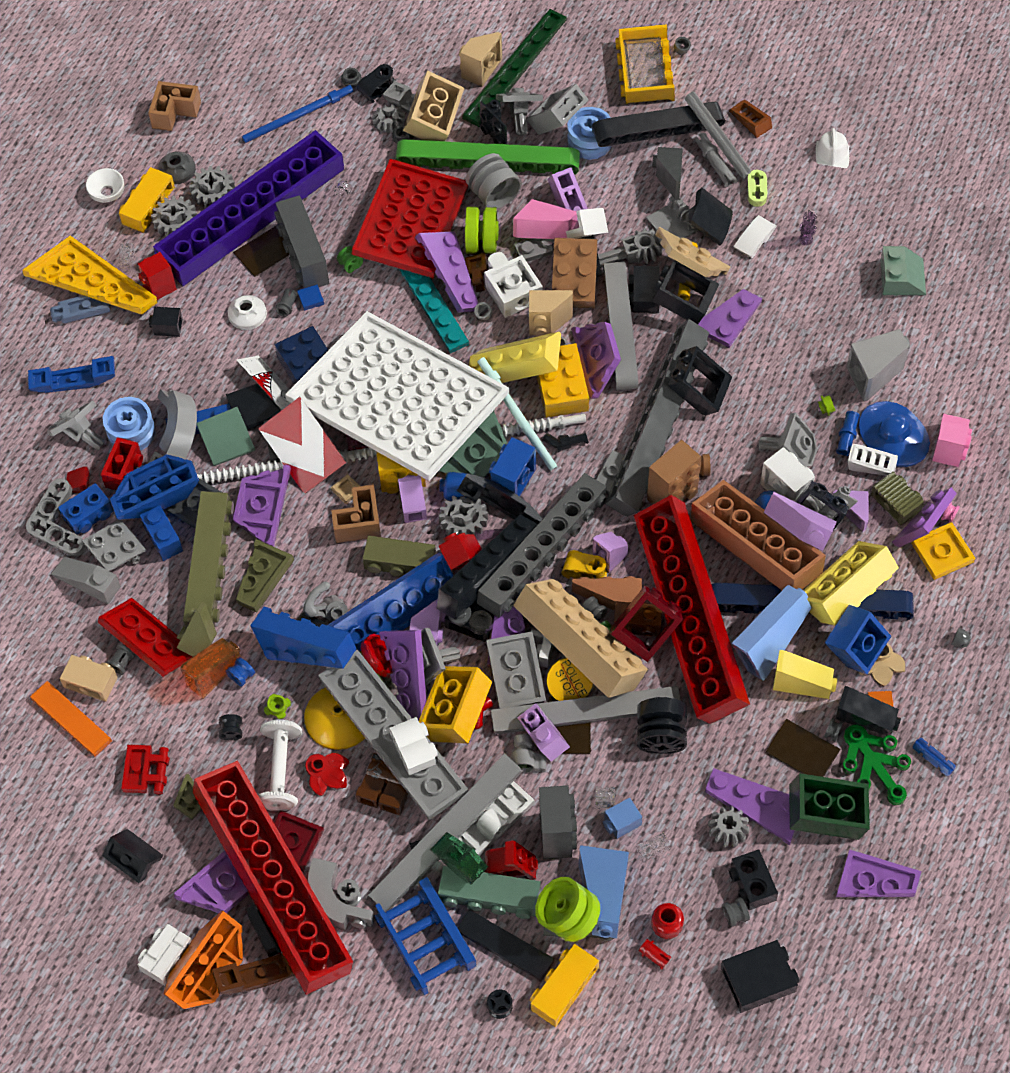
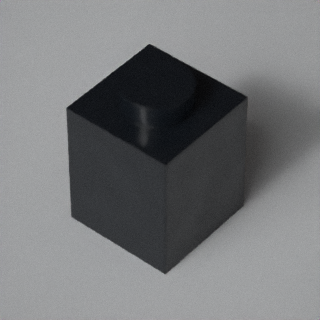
(166, 321)

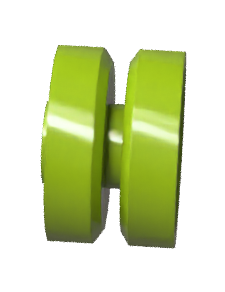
(481, 230)
(567, 909)

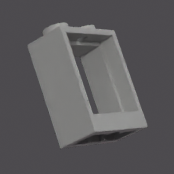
(557, 109)

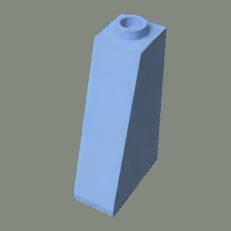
(772, 631)

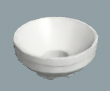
(102, 179)
(247, 319)

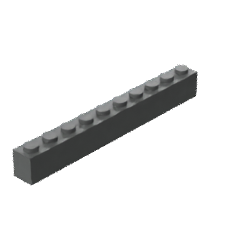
(654, 425)

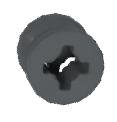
(597, 610)
(735, 912)

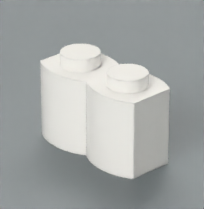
(413, 745)

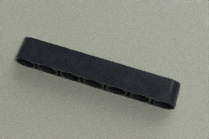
(652, 125)

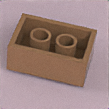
(576, 269)
(674, 474)

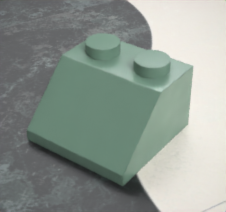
(902, 271)

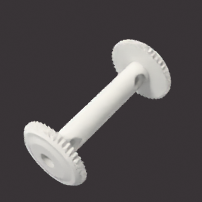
(281, 732)

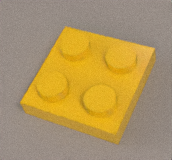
(943, 551)

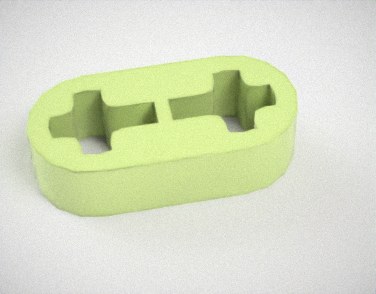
(753, 188)

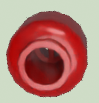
(670, 913)

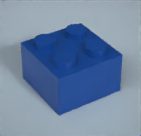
(514, 466)
(858, 639)

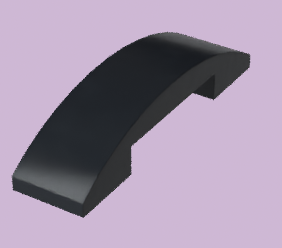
(497, 496)

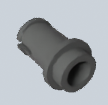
(284, 307)

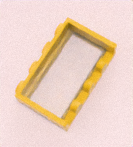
(645, 64)

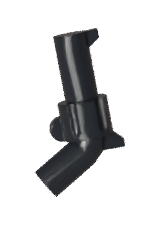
(565, 442)

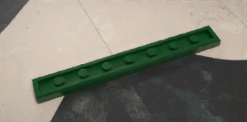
(517, 63)

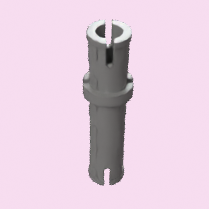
(711, 153)

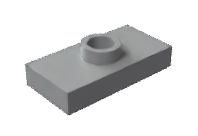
(610, 470)

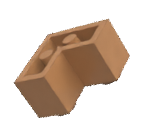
(173, 100)
(360, 520)

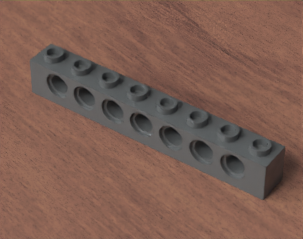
(565, 517)

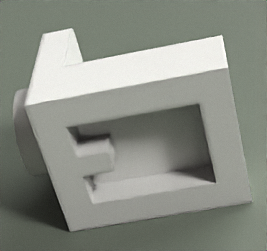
(544, 648)

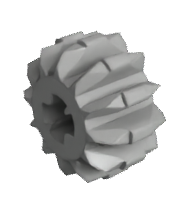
(738, 826)

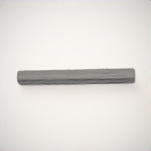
(718, 134)

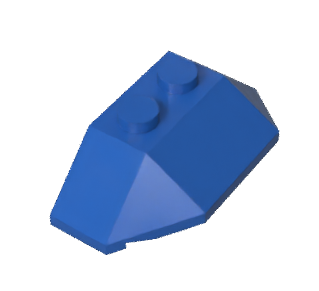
(154, 484)

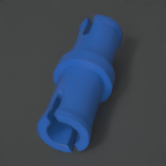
(847, 433)

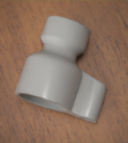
(525, 757)

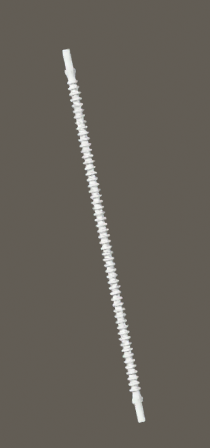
(559, 422)

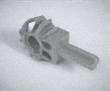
(635, 249)

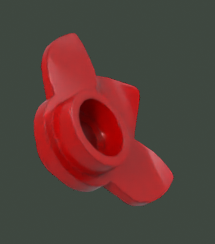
(329, 775)

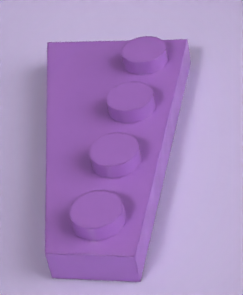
(450, 266)

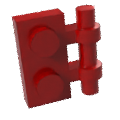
(137, 769)

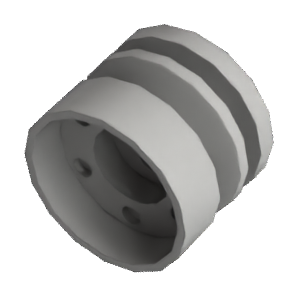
(493, 181)

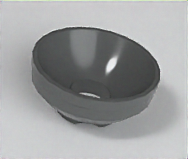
(181, 172)

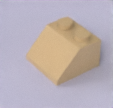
(480, 57)
(549, 310)

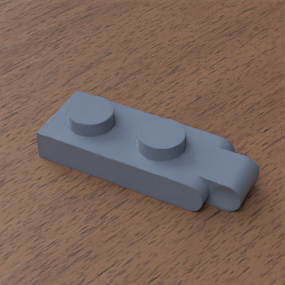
(77, 309)

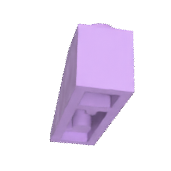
(567, 190)
(800, 521)

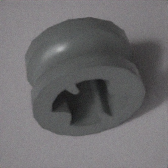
(833, 729)

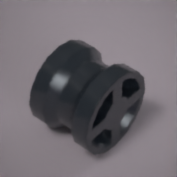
(230, 727)
(501, 999)

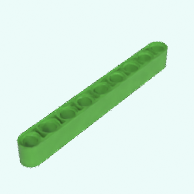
(464, 154)

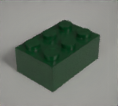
(829, 806)

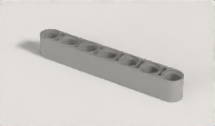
(621, 322)

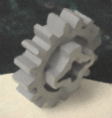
(202, 183)
(172, 214)
(462, 515)

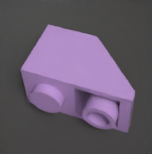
(412, 498)
(430, 618)
(543, 732)

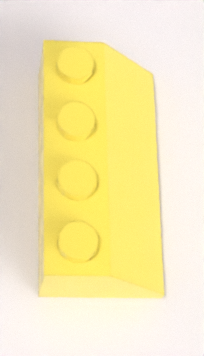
(522, 357)
(849, 581)

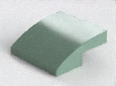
(225, 436)

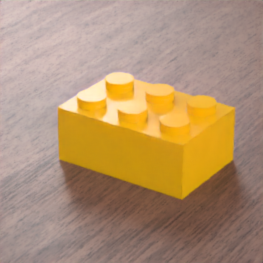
(564, 390)
(455, 704)

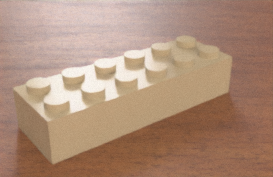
(580, 637)

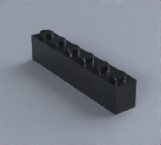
(463, 587)

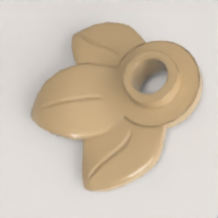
(885, 666)

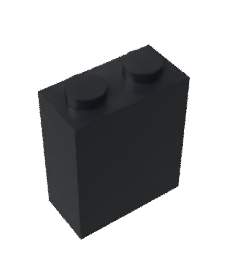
(760, 976)

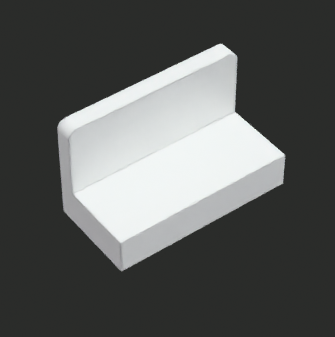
(590, 223)

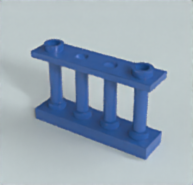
(449, 936)

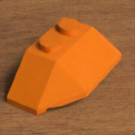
(213, 947)

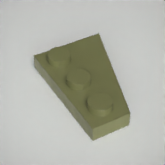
(263, 574)

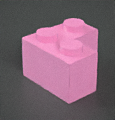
(952, 440)

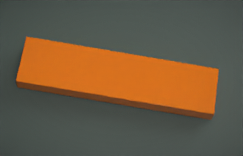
(71, 718)

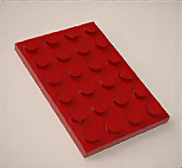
(404, 205)

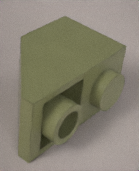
(199, 632)

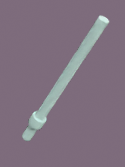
(520, 417)

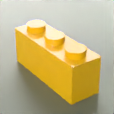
(152, 189)
(564, 984)

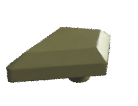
(185, 800)

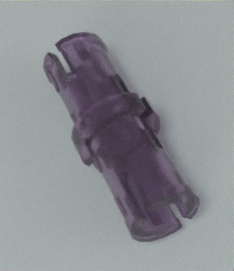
(808, 227)

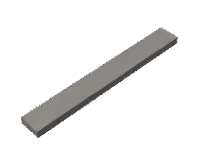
(581, 709)
(455, 822)

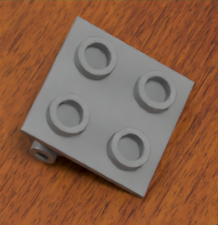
(673, 219)
(114, 546)

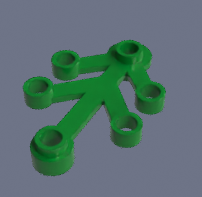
(874, 760)

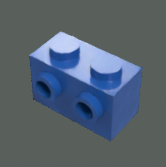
(86, 509)

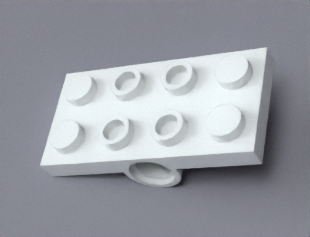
(497, 818)

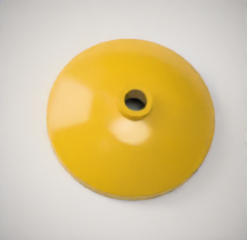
(328, 727)

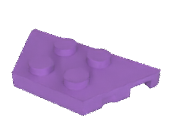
(597, 355)
(261, 503)
(214, 887)

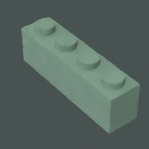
(490, 892)

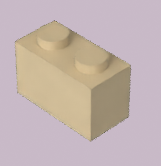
(89, 677)

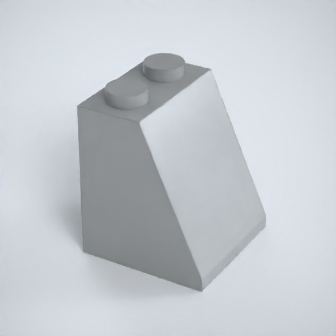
(877, 361)

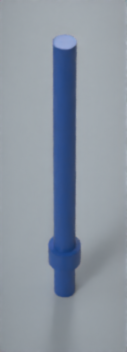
(332, 97)

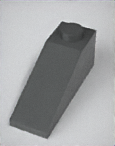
(668, 168)

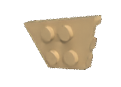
(690, 256)

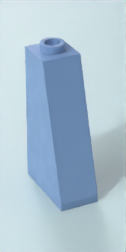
(605, 875)

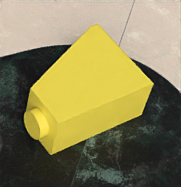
(803, 676)

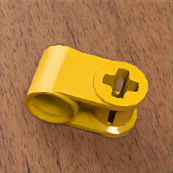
(583, 565)

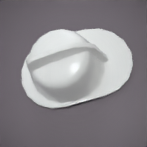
(832, 149)

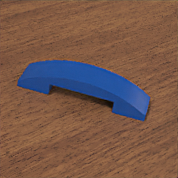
(72, 378)

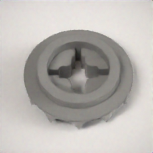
(388, 125)

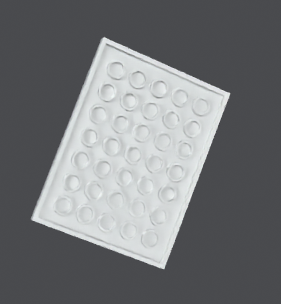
(398, 395)

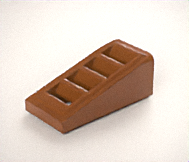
(758, 127)

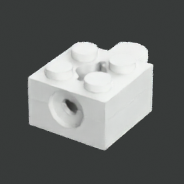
(510, 283)
(788, 478)

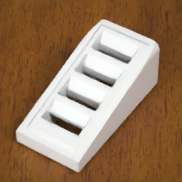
(867, 452)

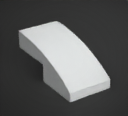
(754, 236)

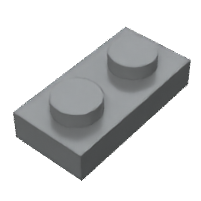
(534, 248)

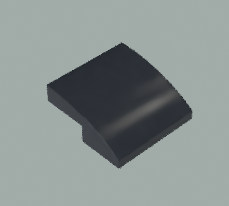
(710, 216)
(253, 405)

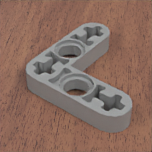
(47, 520)

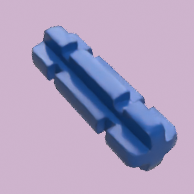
(934, 756)

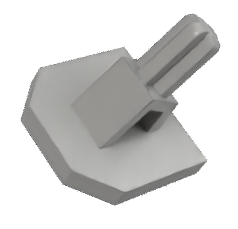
(519, 107)
(77, 426)
(795, 439)
(433, 657)

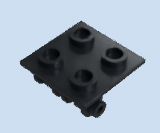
(492, 123)

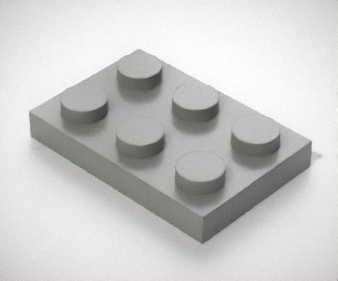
(516, 670)

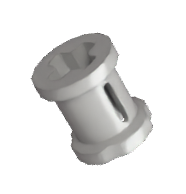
(343, 889)

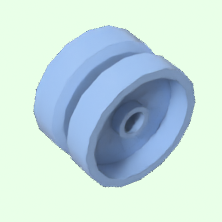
(581, 135)
(129, 420)

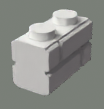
(163, 953)

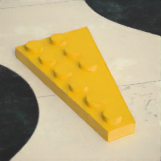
(84, 272)

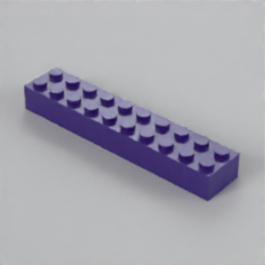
(249, 207)

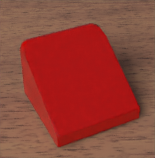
(78, 479)

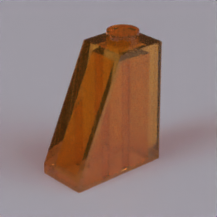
(208, 667)

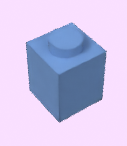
(622, 818)

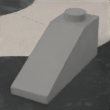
(88, 578)

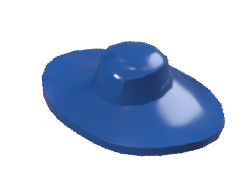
(895, 431)

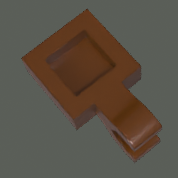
(476, 267)

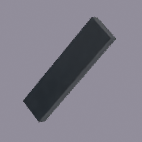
(505, 945)

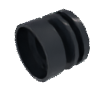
(662, 725)

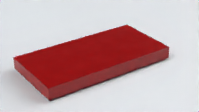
(145, 636)

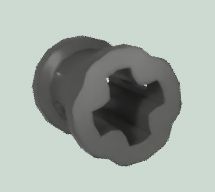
(126, 654)

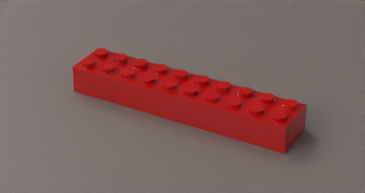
(701, 636)
(272, 877)

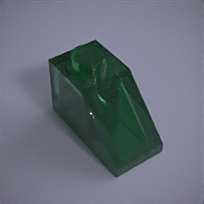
(459, 858)

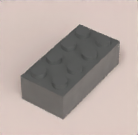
(301, 243)

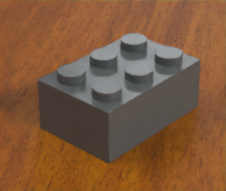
(557, 822)

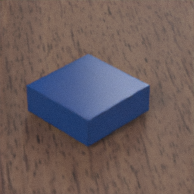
(310, 297)

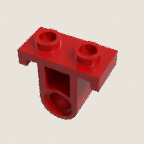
(511, 861)

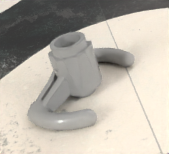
(330, 608)

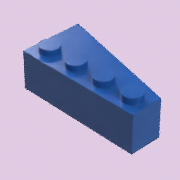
(301, 640)

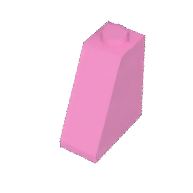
(544, 221)

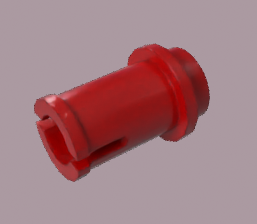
(654, 953)

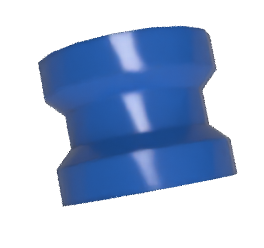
(240, 671)

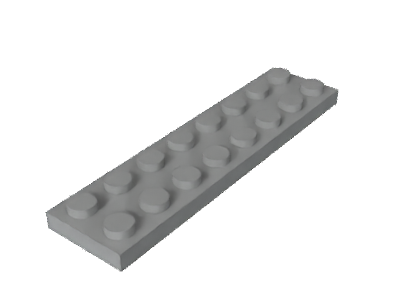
(373, 712)

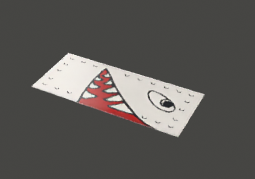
(266, 379)

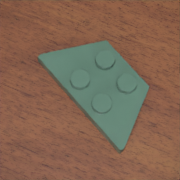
(478, 450)

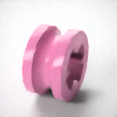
(950, 513)

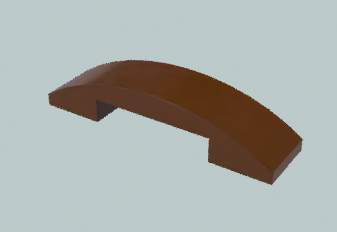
(252, 975)

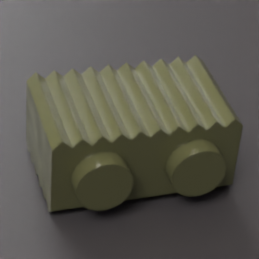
(897, 498)

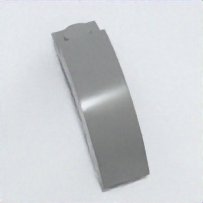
(180, 423)
(322, 880)

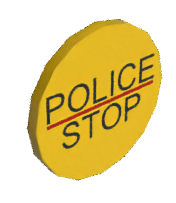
(567, 681)

